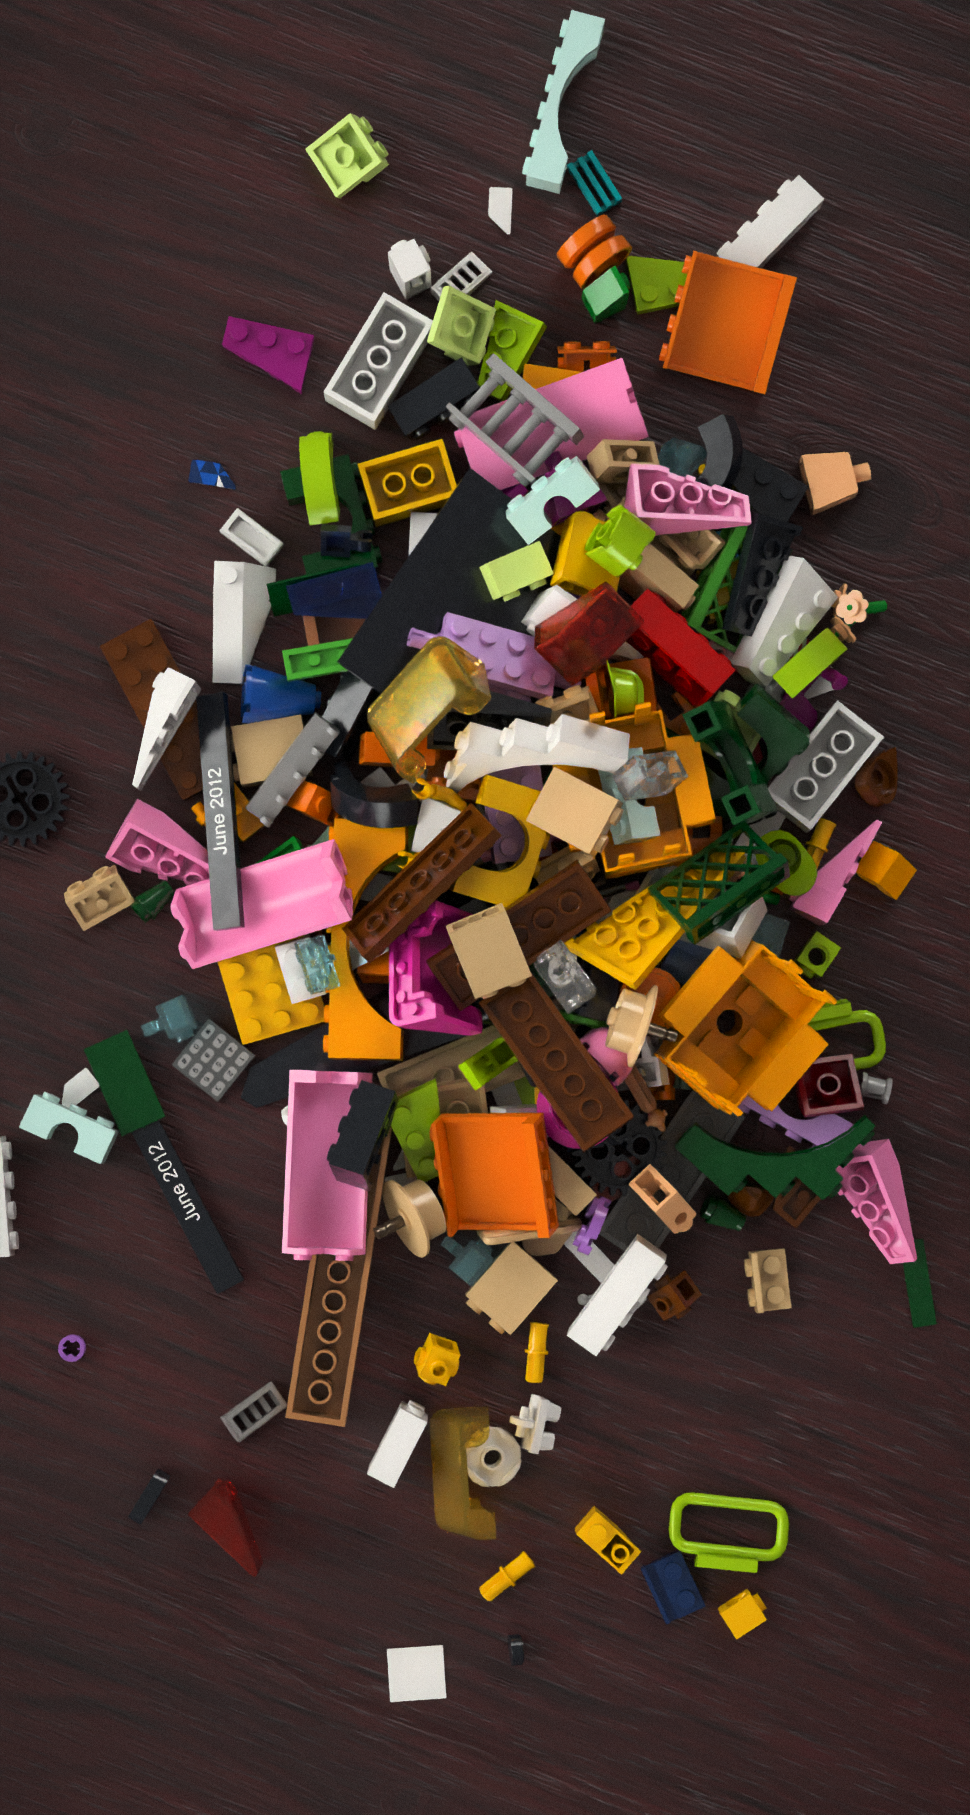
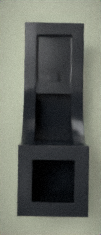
(723, 451)
(371, 805)

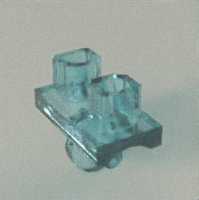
(317, 964)

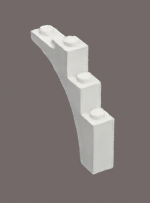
(528, 744)

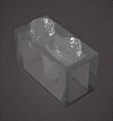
(649, 775)

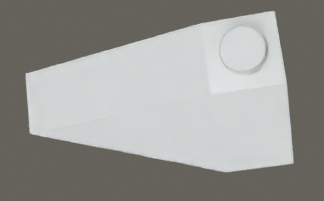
(553, 600)
(238, 616)
(168, 708)

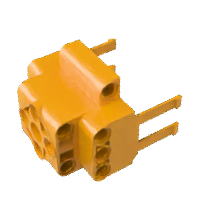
(681, 809)
(770, 1035)

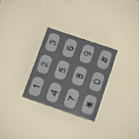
(213, 1060)

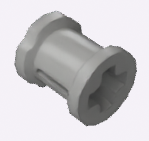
(875, 1087)

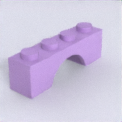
(814, 1129)

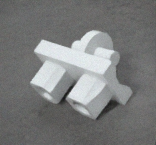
(532, 1423)

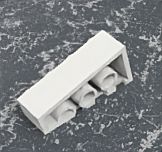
(788, 618)

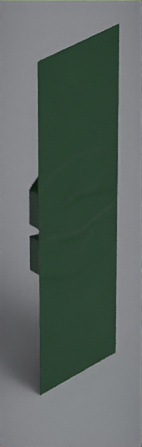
(919, 1288)

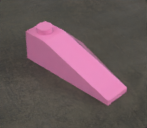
(158, 845)
(878, 1196)

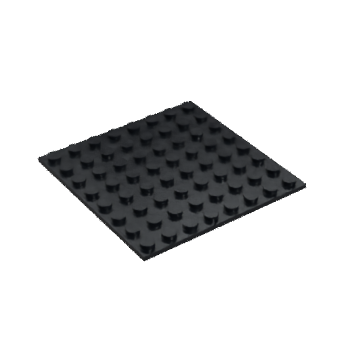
(446, 578)

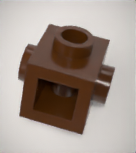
(674, 1295)

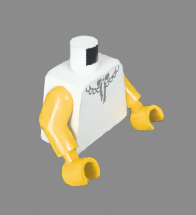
(437, 811)

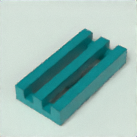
(582, 162)

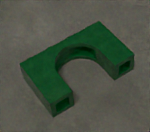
(348, 494)
(777, 727)
(718, 728)

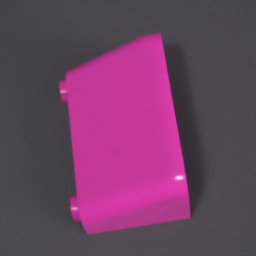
(414, 991)

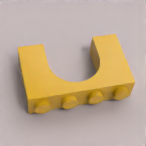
(513, 882)

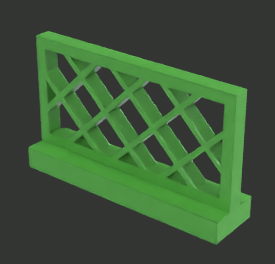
(710, 582)
(314, 660)

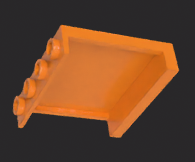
(727, 321)
(494, 1172)

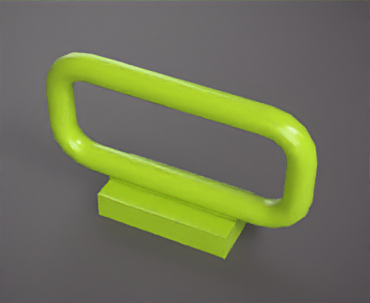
(842, 1014)
(726, 1556)

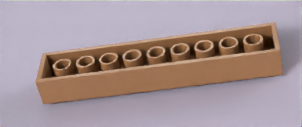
(333, 1322)

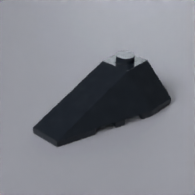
(495, 714)

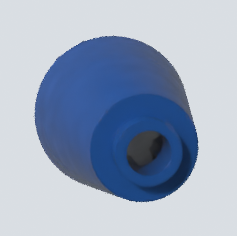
(270, 696)

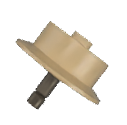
(632, 1022)
(412, 1214)

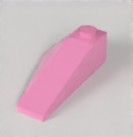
(680, 503)
(824, 896)

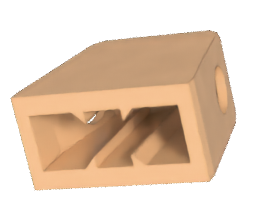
(831, 479)
(673, 1209)

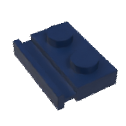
(672, 1586)

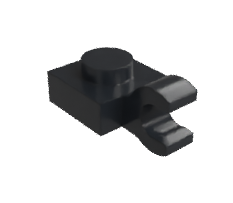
(338, 540)

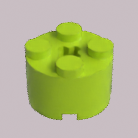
(619, 541)

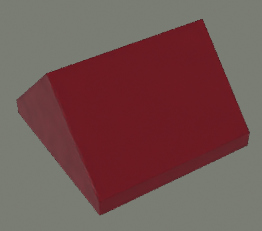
(829, 1087)

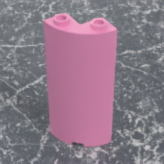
(594, 400)
(280, 902)
(318, 1209)

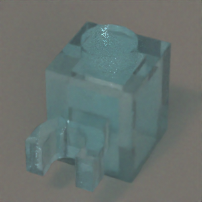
(174, 1018)
(469, 1260)

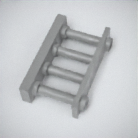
(521, 393)

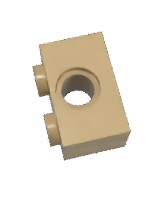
(612, 459)

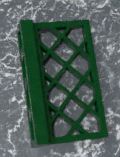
(730, 902)

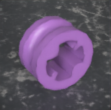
(72, 1338)

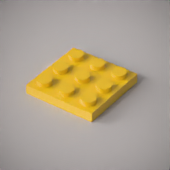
(262, 998)

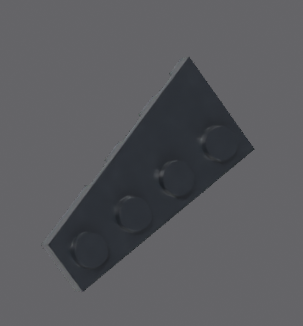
(762, 554)

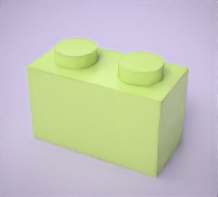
(517, 570)

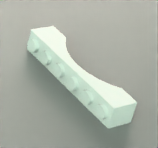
(579, 47)

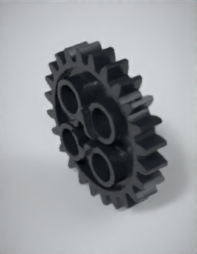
(43, 784)
(602, 1168)

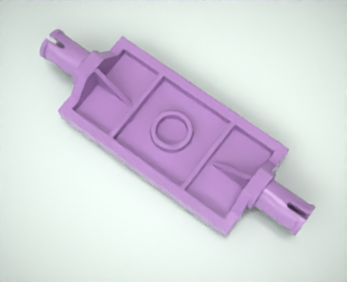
(507, 655)

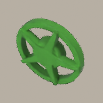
(574, 1018)

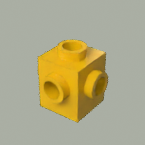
(437, 1360)

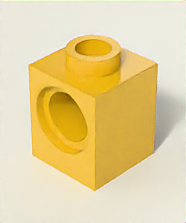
(743, 1613)

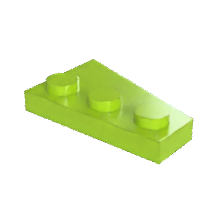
(654, 282)
(513, 341)
(412, 1124)

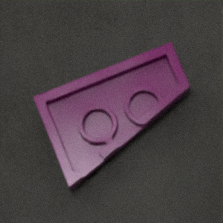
(271, 348)

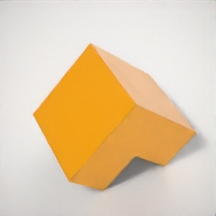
(885, 869)

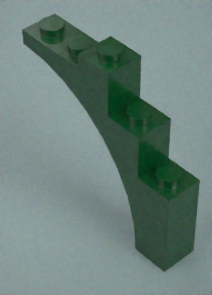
(815, 1166)

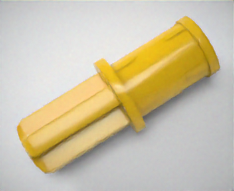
(820, 839)
(536, 1352)
(506, 1576)

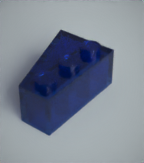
(337, 595)

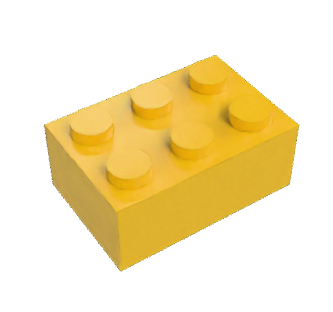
(407, 482)

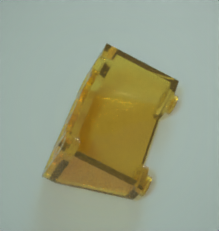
(421, 695)
(449, 1437)

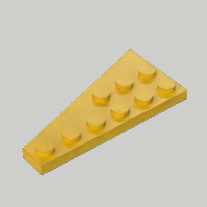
(641, 930)

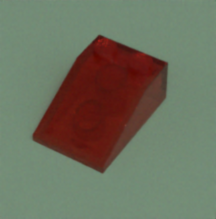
(586, 633)
(225, 1520)

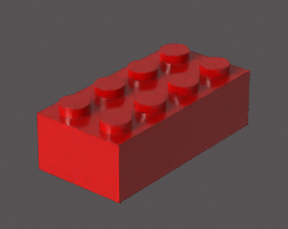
(678, 651)

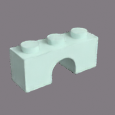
(569, 480)
(637, 821)
(94, 1136)

